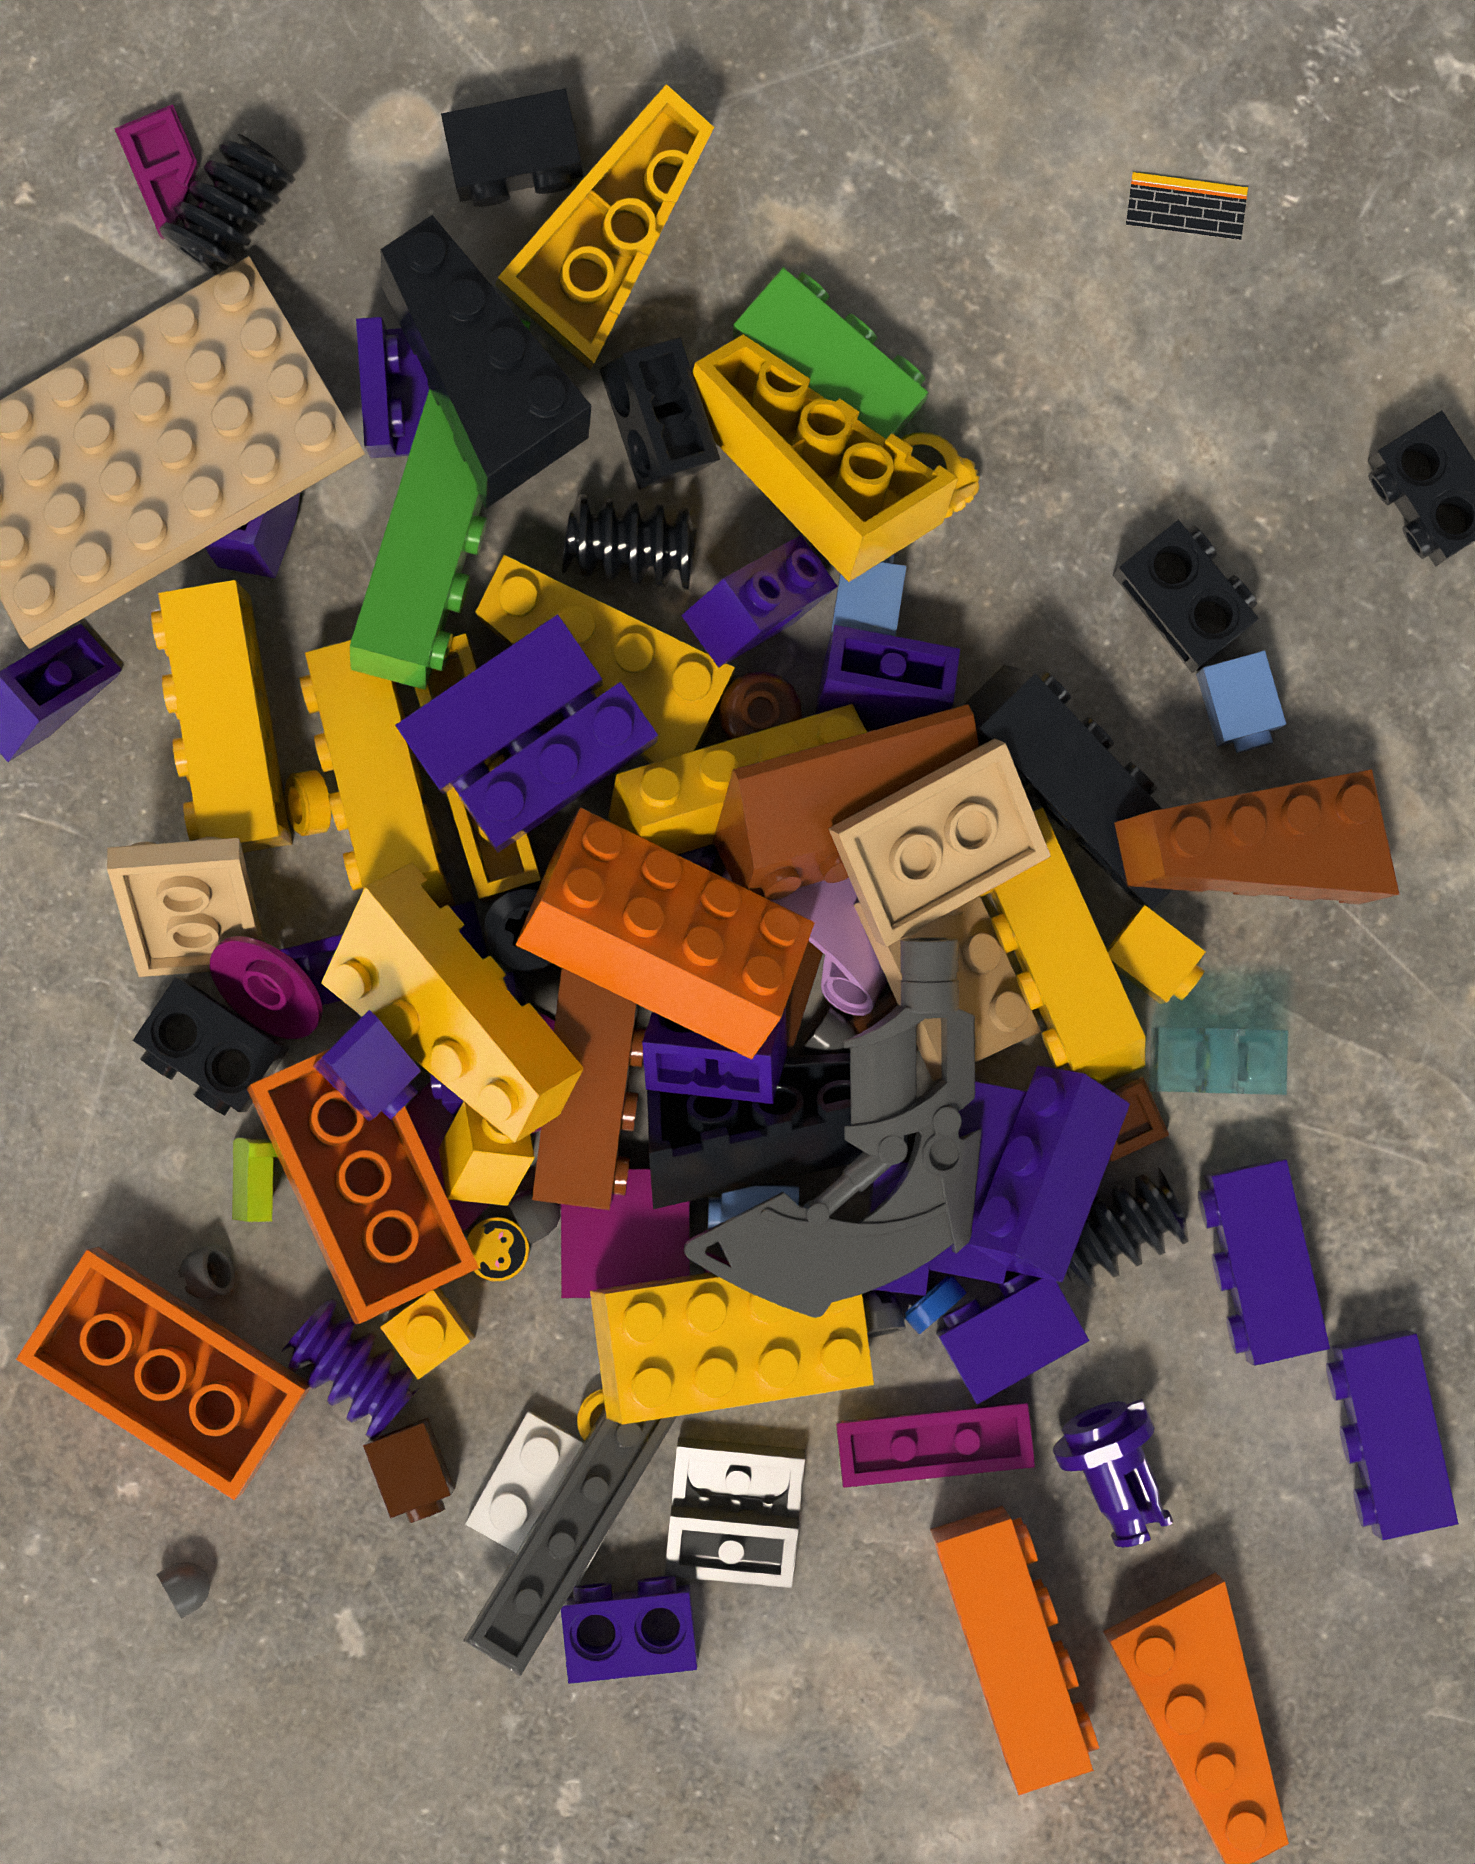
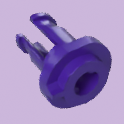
(1109, 1452)

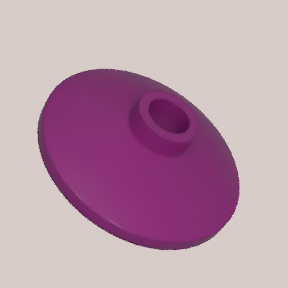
(266, 987)

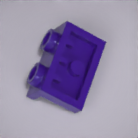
(390, 387)

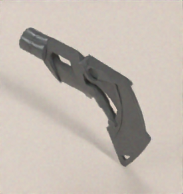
(810, 1259)

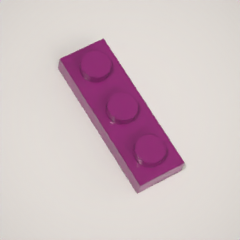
(935, 1444)

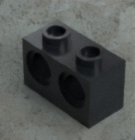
(659, 413)
(1449, 483)
(1173, 605)
(217, 1033)

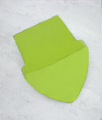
(252, 1180)

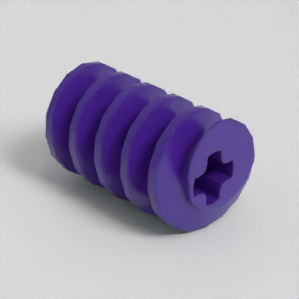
(350, 1368)

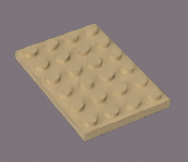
(157, 449)

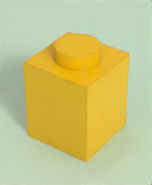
(1156, 956)
(481, 1160)
(427, 1332)

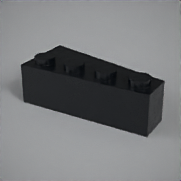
(483, 366)
(1067, 765)
(728, 1144)

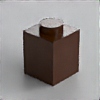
(410, 1471)

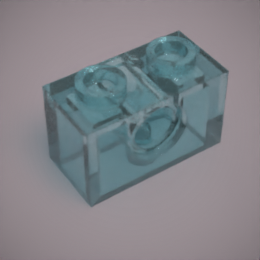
(1218, 1060)

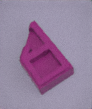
(160, 161)

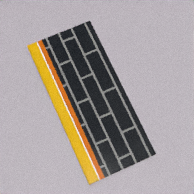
(1186, 206)

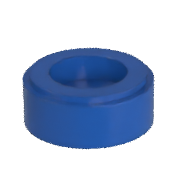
(934, 1304)

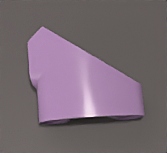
(851, 969)

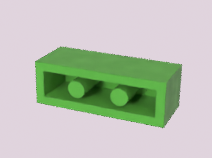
(833, 352)

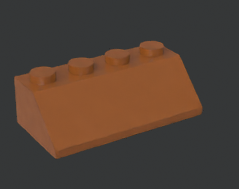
(781, 809)

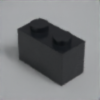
(512, 147)

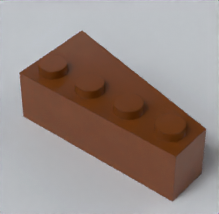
(1278, 841)
(581, 1146)

